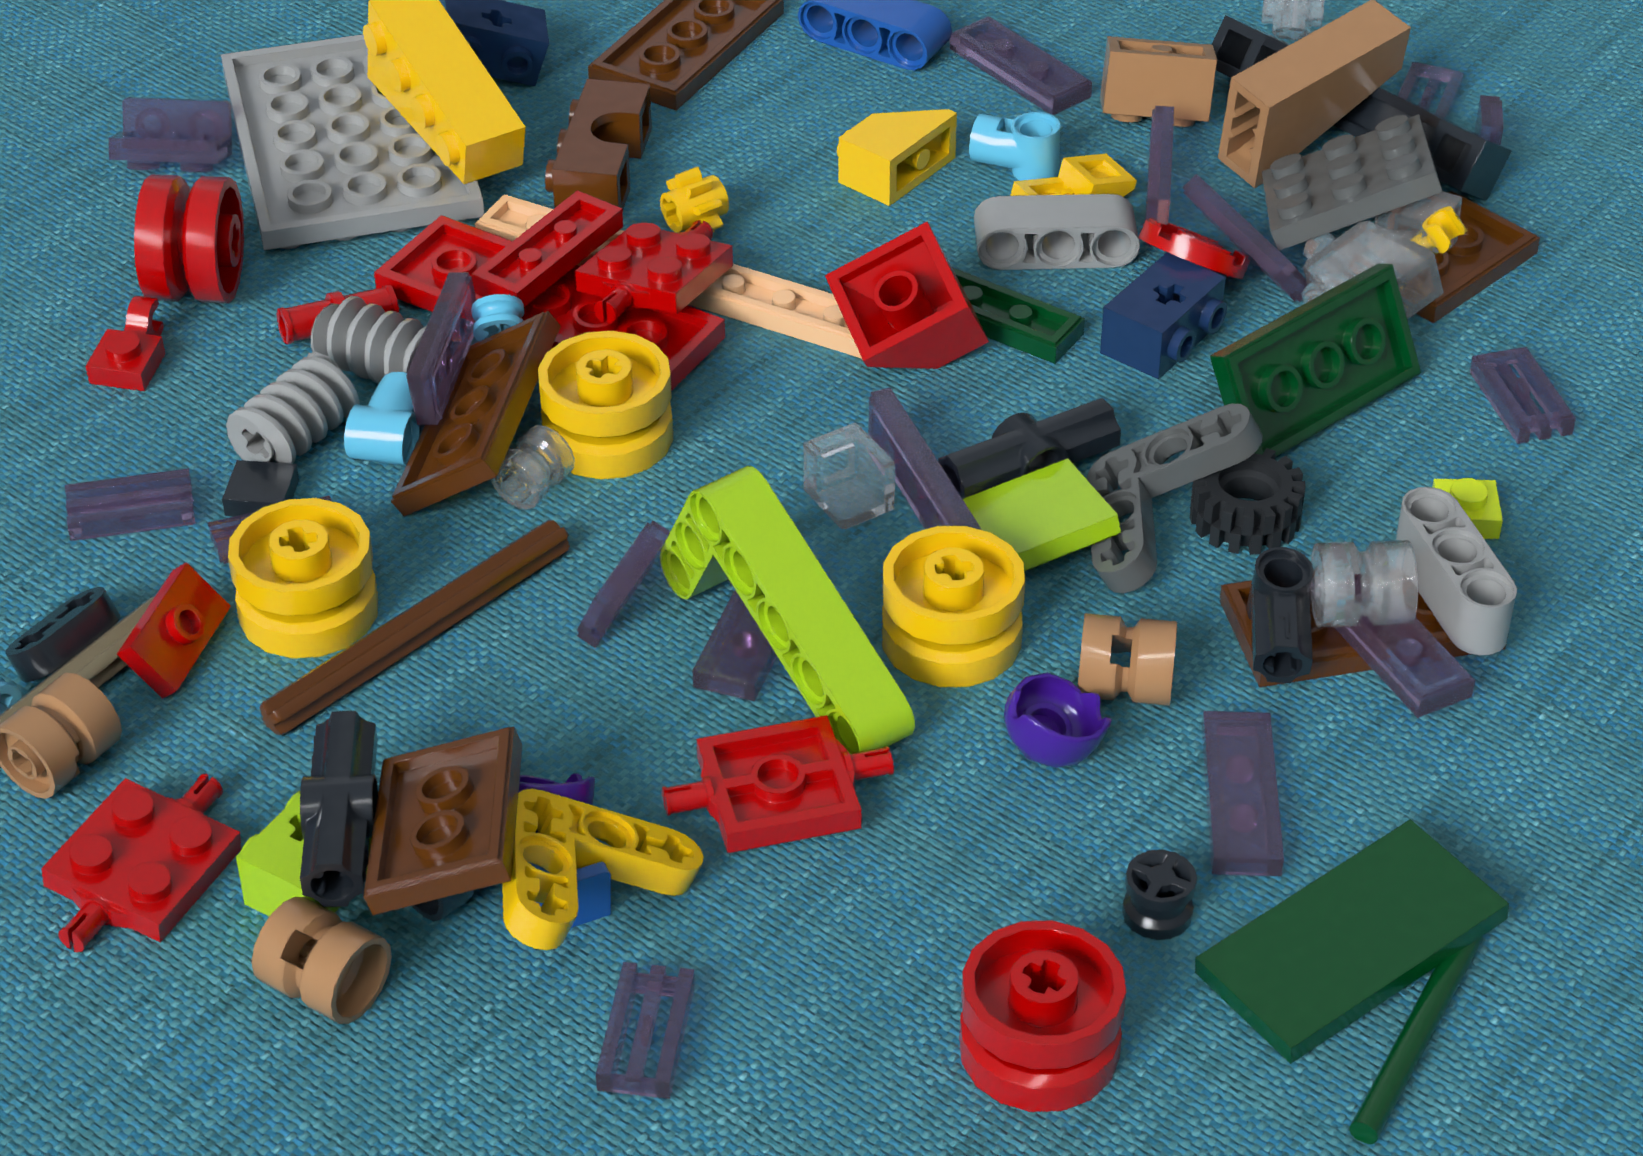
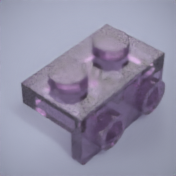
(173, 131)

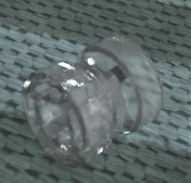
(537, 462)

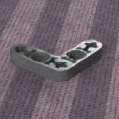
(1210, 445)

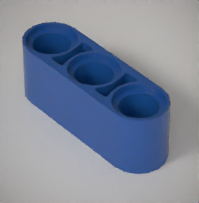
(885, 30)

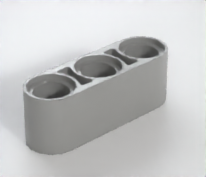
(1056, 231)
(1457, 571)

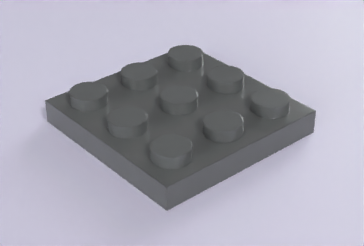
(1349, 181)

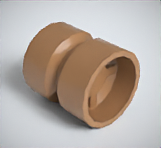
(1151, 660)
(61, 728)
(321, 959)

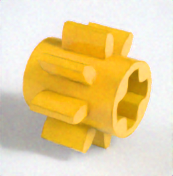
(694, 199)

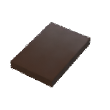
(1478, 257)
(444, 821)

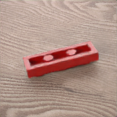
(549, 248)

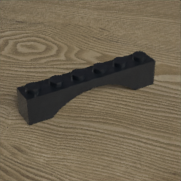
(1459, 155)

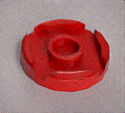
(1194, 248)

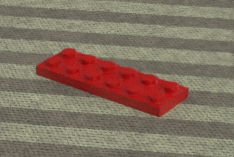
(451, 246)

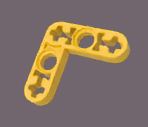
(638, 855)

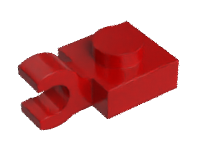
(129, 356)

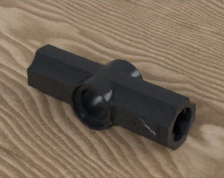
(1028, 445)
(338, 809)

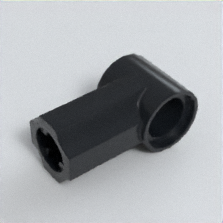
(1281, 614)

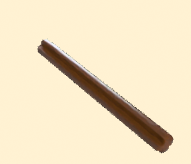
(413, 628)

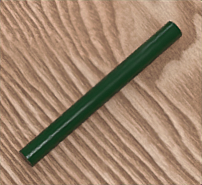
(1410, 1045)

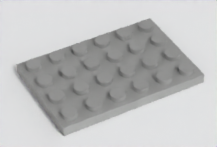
(331, 149)

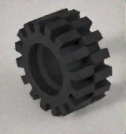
(1245, 522)

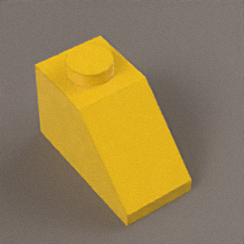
(896, 152)

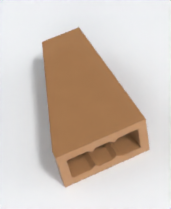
(1308, 88)

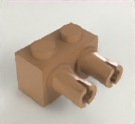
(1157, 73)

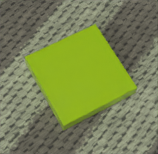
(1045, 513)

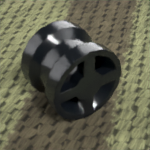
(1159, 894)

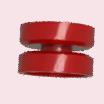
(189, 238)
(1041, 1015)

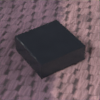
(258, 485)

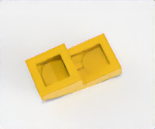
(1081, 176)

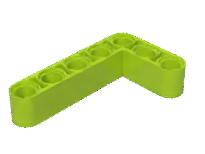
(745, 536)

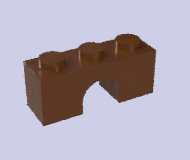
(603, 132)

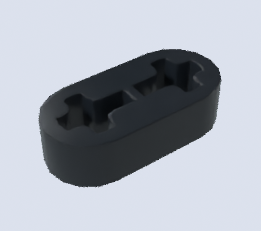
(62, 634)

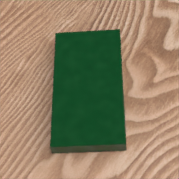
(1321, 359)
(1350, 940)

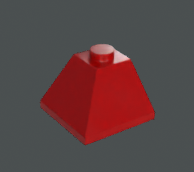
(906, 304)

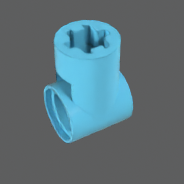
(1025, 144)
(386, 426)

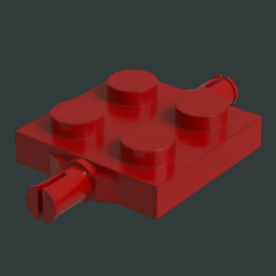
(653, 269)
(778, 783)
(141, 861)

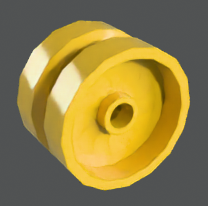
(608, 402)
(303, 577)
(952, 606)

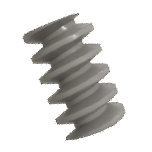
(366, 338)
(292, 411)

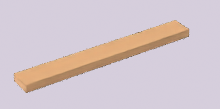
(737, 294)

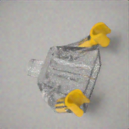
(1367, 244)

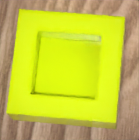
(1479, 502)

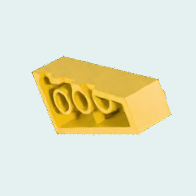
(442, 87)

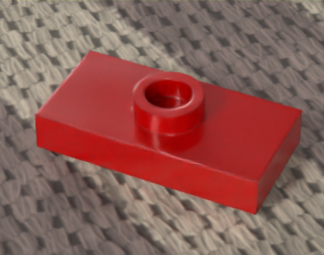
(174, 630)

